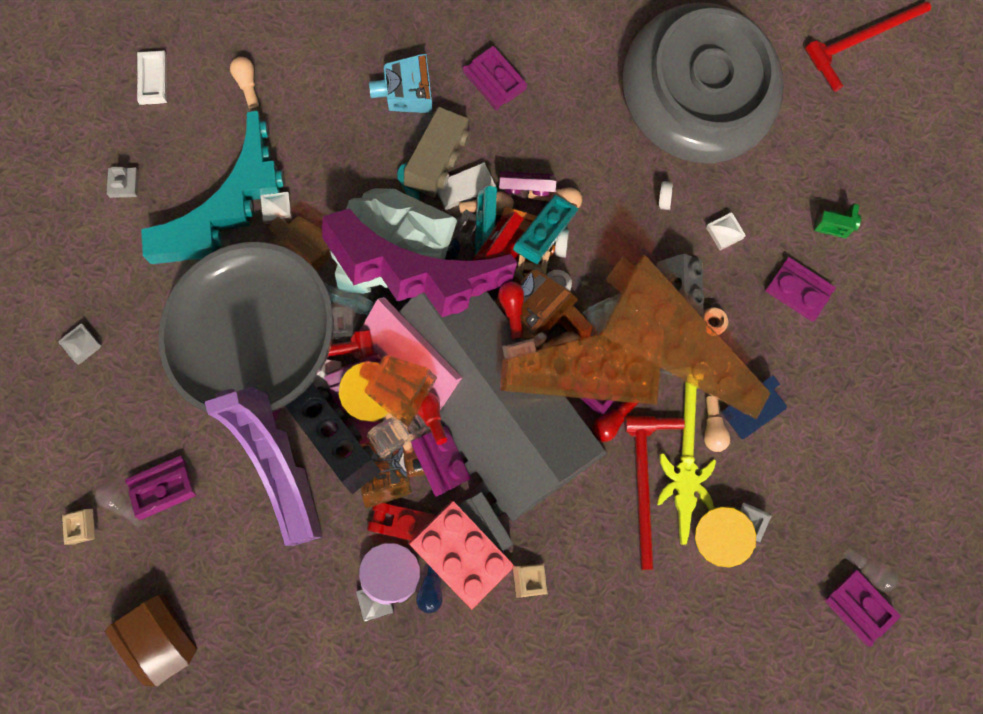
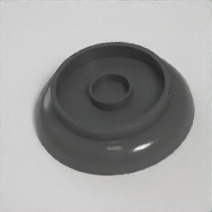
(703, 82)
(246, 322)

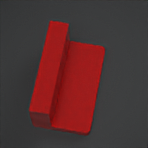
(502, 238)

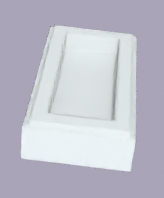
(152, 77)
(465, 186)

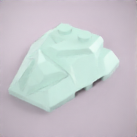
(401, 222)

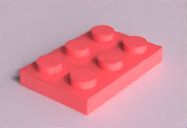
(461, 554)

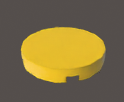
(354, 398)
(725, 536)

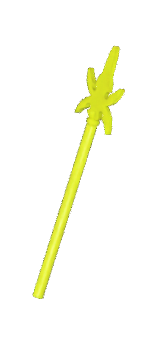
(686, 481)

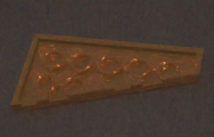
(670, 333)
(583, 369)

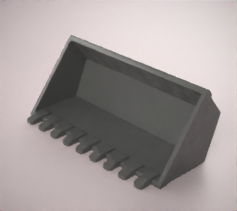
(514, 440)

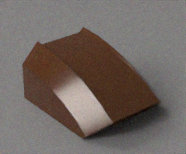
(152, 641)

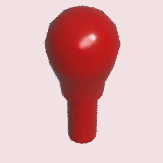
(512, 299)
(430, 414)
(608, 425)

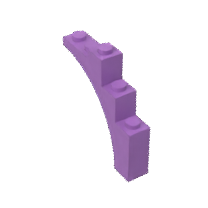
(252, 423)

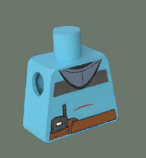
(405, 85)

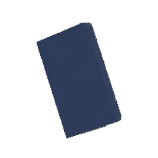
(744, 424)

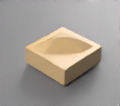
(78, 526)
(530, 580)

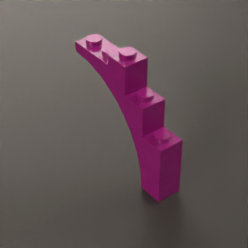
(406, 273)

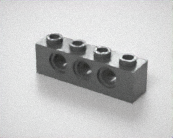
(687, 277)

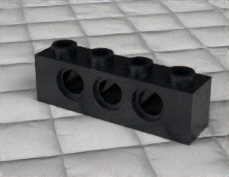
(352, 470)

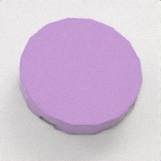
(389, 573)

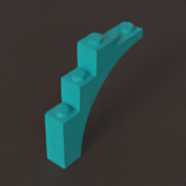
(230, 207)

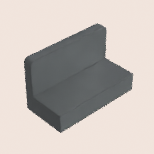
(484, 517)

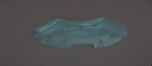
(356, 301)

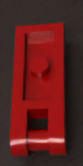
(406, 522)

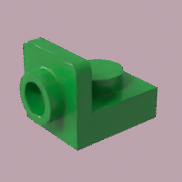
(838, 225)

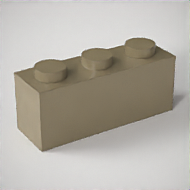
(437, 152)

